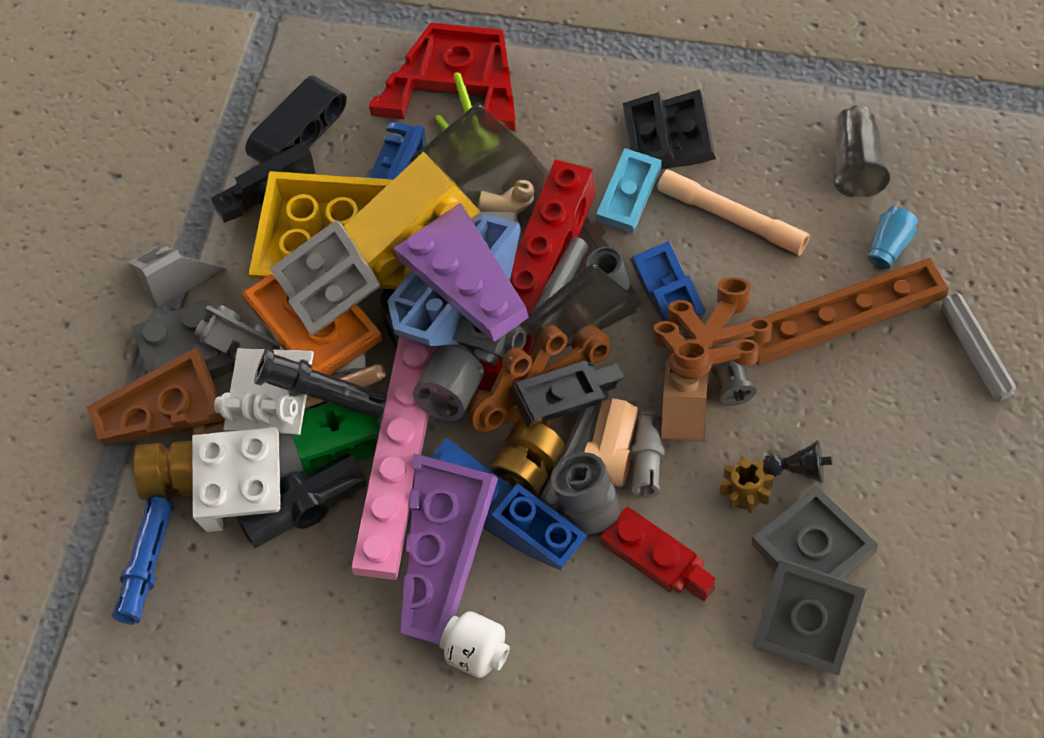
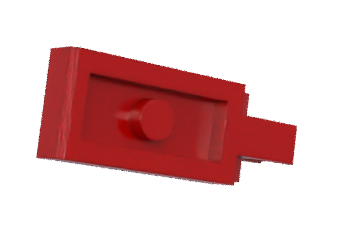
(657, 555)

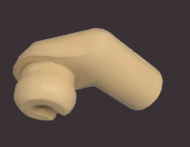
(514, 200)

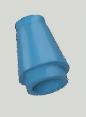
(892, 236)

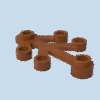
(696, 357)
(496, 407)

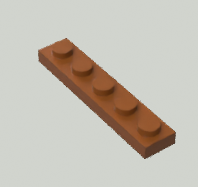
(852, 309)

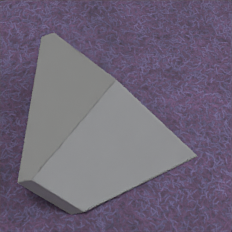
(169, 274)

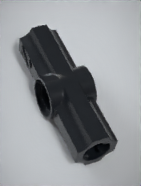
(305, 499)

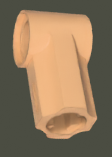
(613, 438)

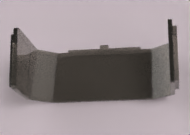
(488, 157)

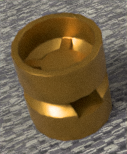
(527, 456)
(163, 470)

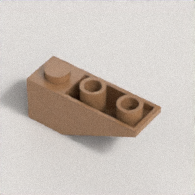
(683, 403)

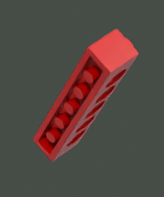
(553, 223)

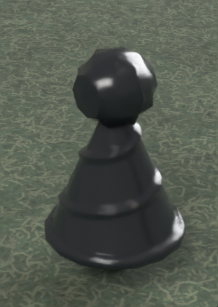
(804, 462)

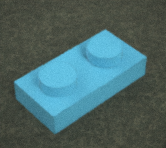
(628, 190)

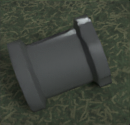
(727, 394)

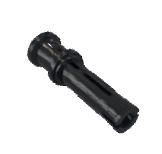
(302, 379)

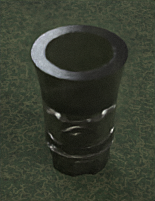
(859, 155)

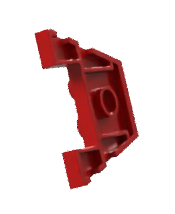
(435, 58)

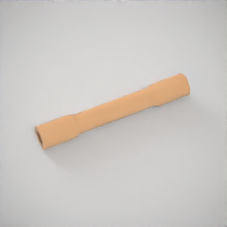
(772, 230)

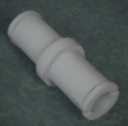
(647, 454)

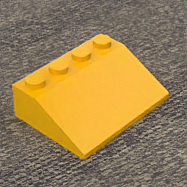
(303, 205)

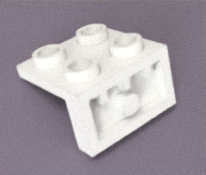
(235, 475)

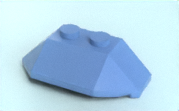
(428, 318)

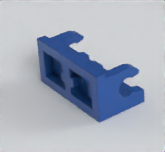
(398, 150)

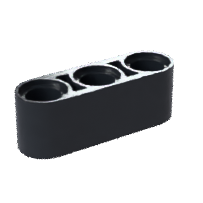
(297, 119)

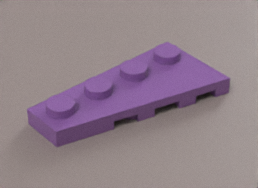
(464, 272)
(445, 530)

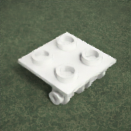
(261, 406)

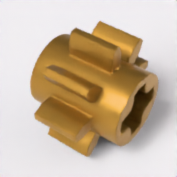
(746, 484)

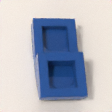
(665, 280)

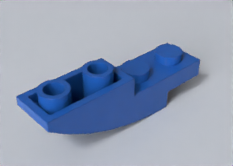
(520, 516)

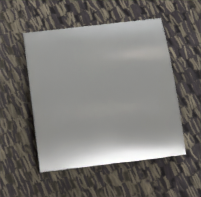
(325, 277)

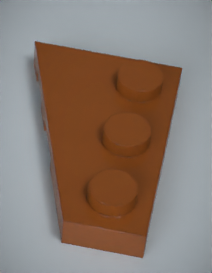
(158, 403)

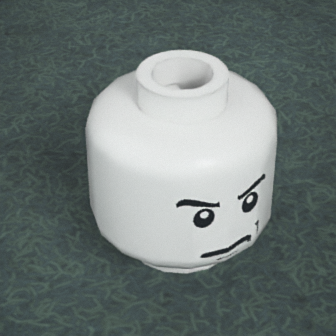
(474, 644)

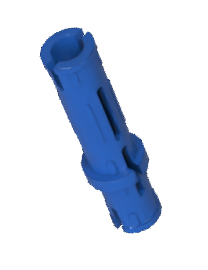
(138, 575)

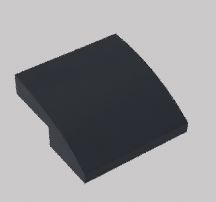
(670, 129)

